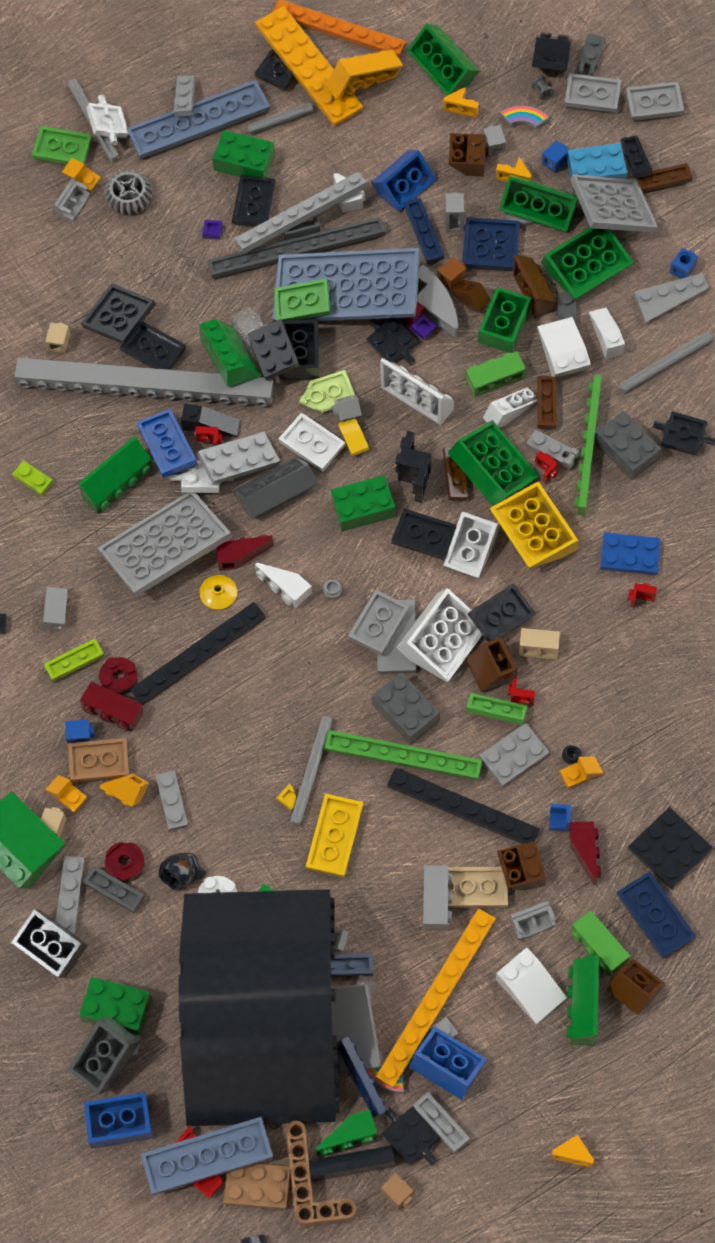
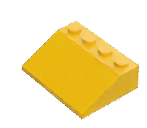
(535, 526)

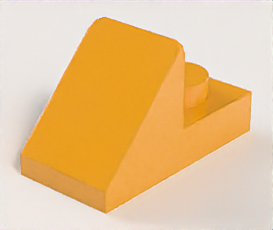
(458, 104)
(504, 171)
(79, 172)
(581, 772)
(66, 793)

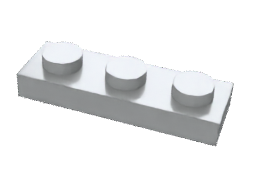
(184, 96)
(172, 801)
(441, 1122)

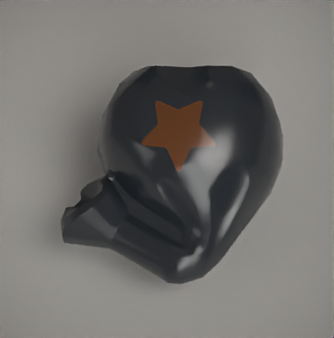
(180, 870)

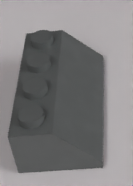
(275, 487)

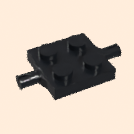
(392, 340)
(684, 433)
(410, 1136)

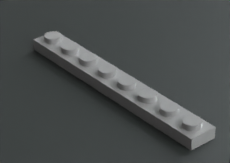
(301, 212)

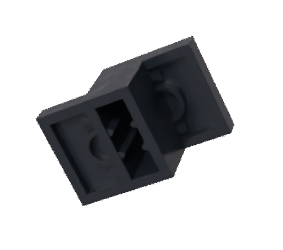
(552, 51)
(413, 466)

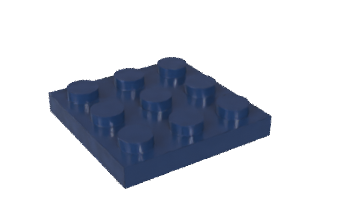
(490, 243)

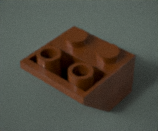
(467, 153)
(492, 665)
(522, 867)

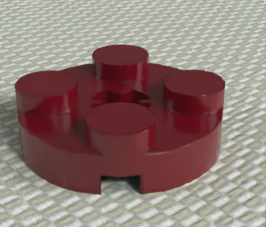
(113, 666)
(124, 850)

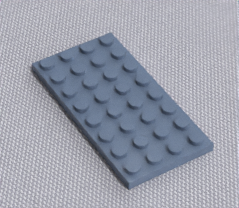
(360, 282)

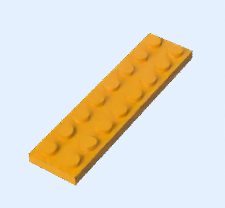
(307, 64)

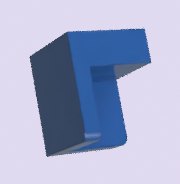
(559, 817)

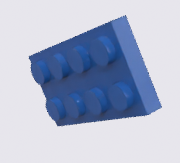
(166, 443)

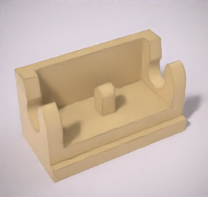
(539, 643)

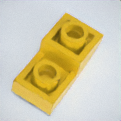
(353, 436)

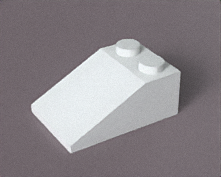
(563, 347)
(471, 544)
(530, 986)

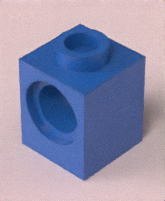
(555, 156)
(683, 270)
(79, 731)

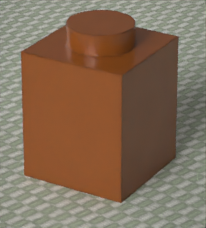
(452, 273)

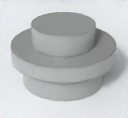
(332, 589)

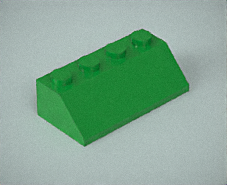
(442, 59)
(554, 205)
(228, 352)
(115, 475)
(583, 1001)

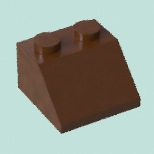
(635, 986)

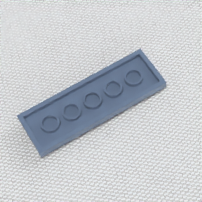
(206, 1156)

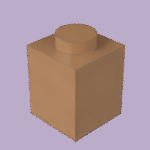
(397, 1191)

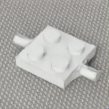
(107, 120)
(195, 480)

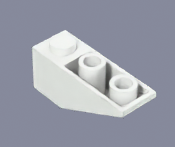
(510, 407)
(288, 584)

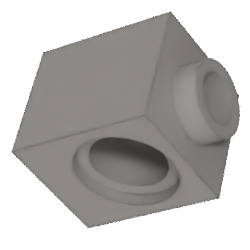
(494, 140)
(346, 407)

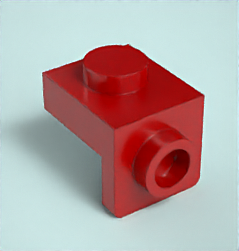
(547, 464)
(642, 591)
(520, 696)

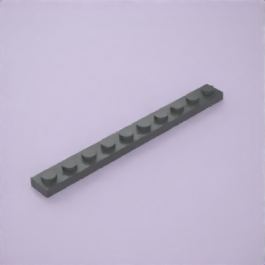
(301, 245)

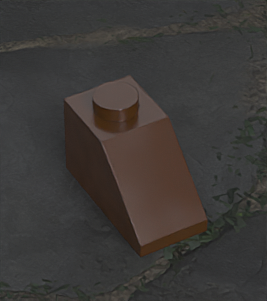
(471, 294)

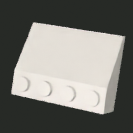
(415, 392)
(441, 636)

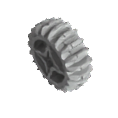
(129, 198)

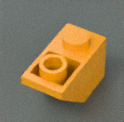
(126, 788)

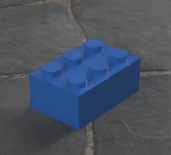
(118, 1120)

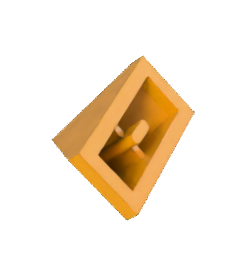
(573, 1152)

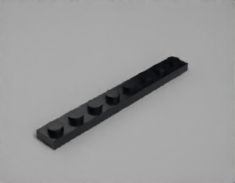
(197, 653)
(462, 807)

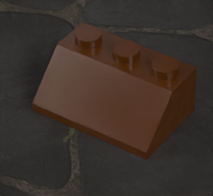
(532, 284)

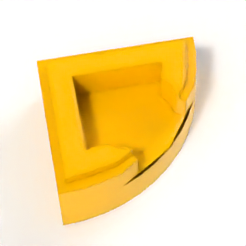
(287, 797)

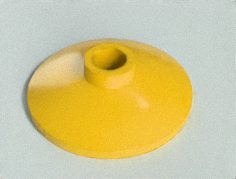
(221, 599)

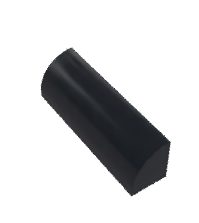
(352, 1163)

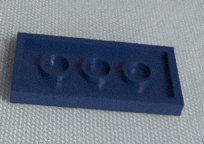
(656, 915)

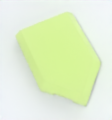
(324, 390)

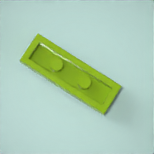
(74, 660)

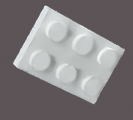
(311, 442)

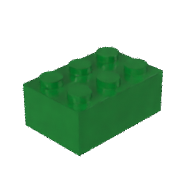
(243, 155)
(504, 320)
(363, 503)
(120, 1002)

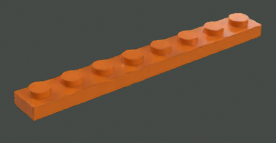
(342, 29)

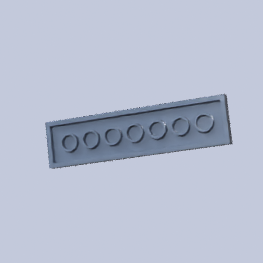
(207, 116)

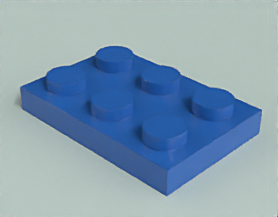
(630, 553)

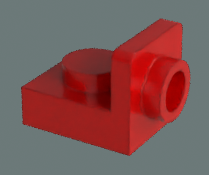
(208, 435)

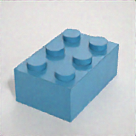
(597, 161)

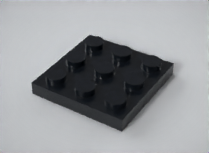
(118, 314)
(670, 848)

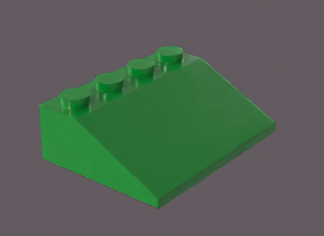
(586, 261)
(493, 463)
(25, 842)

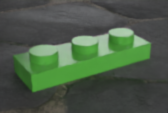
(496, 708)

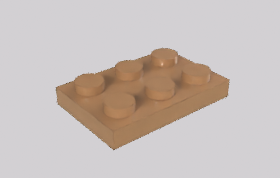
(98, 760)
(258, 1186)

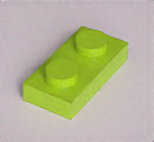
(32, 478)

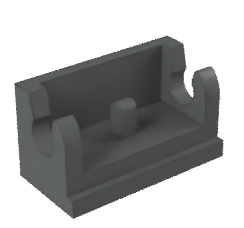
(303, 229)

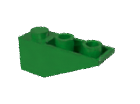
(353, 1130)

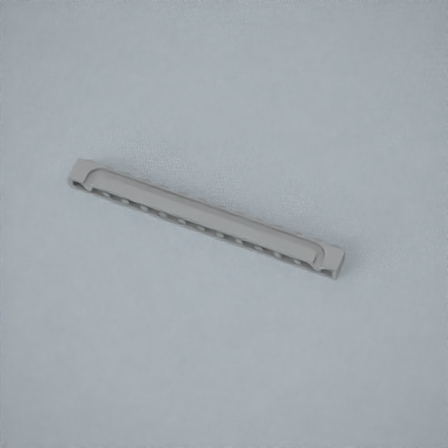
(141, 382)

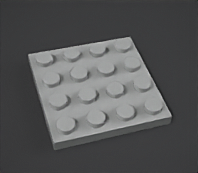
(613, 203)

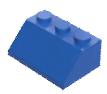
(404, 179)
(447, 1063)

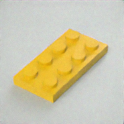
(334, 835)

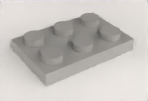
(592, 93)
(654, 101)
(378, 622)
(514, 755)

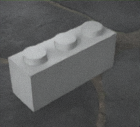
(436, 898)

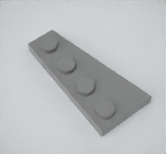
(660, 299)

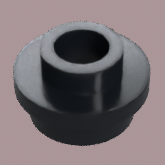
(571, 749)

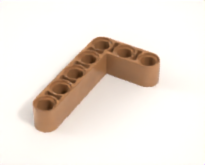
(304, 1183)

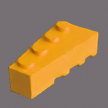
(363, 72)

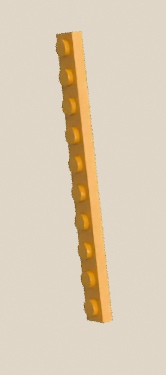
(435, 998)

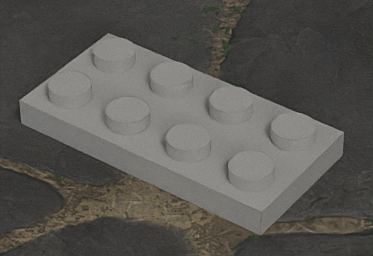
(238, 458)

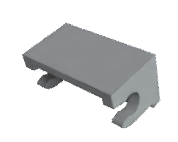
(72, 200)
(54, 608)
(533, 920)

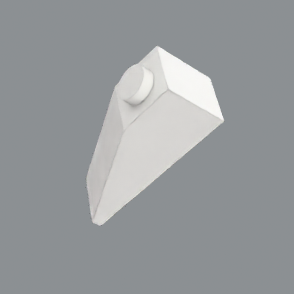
(607, 333)

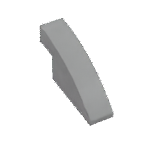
(437, 302)

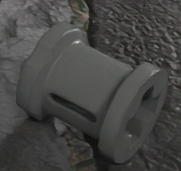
(542, 87)

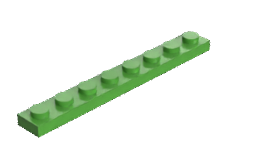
(586, 452)
(403, 755)

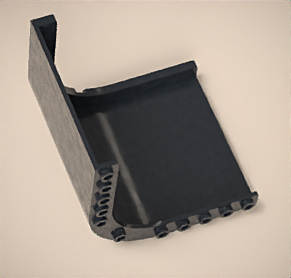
(258, 1007)

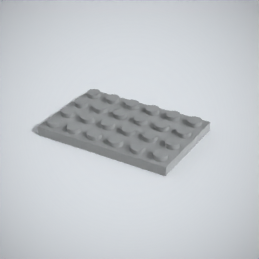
(164, 543)

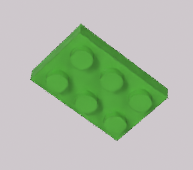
(61, 145)
(302, 300)

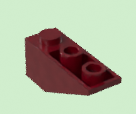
(236, 553)
(584, 847)

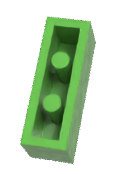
(495, 373)
(599, 942)

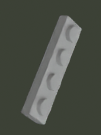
(70, 892)

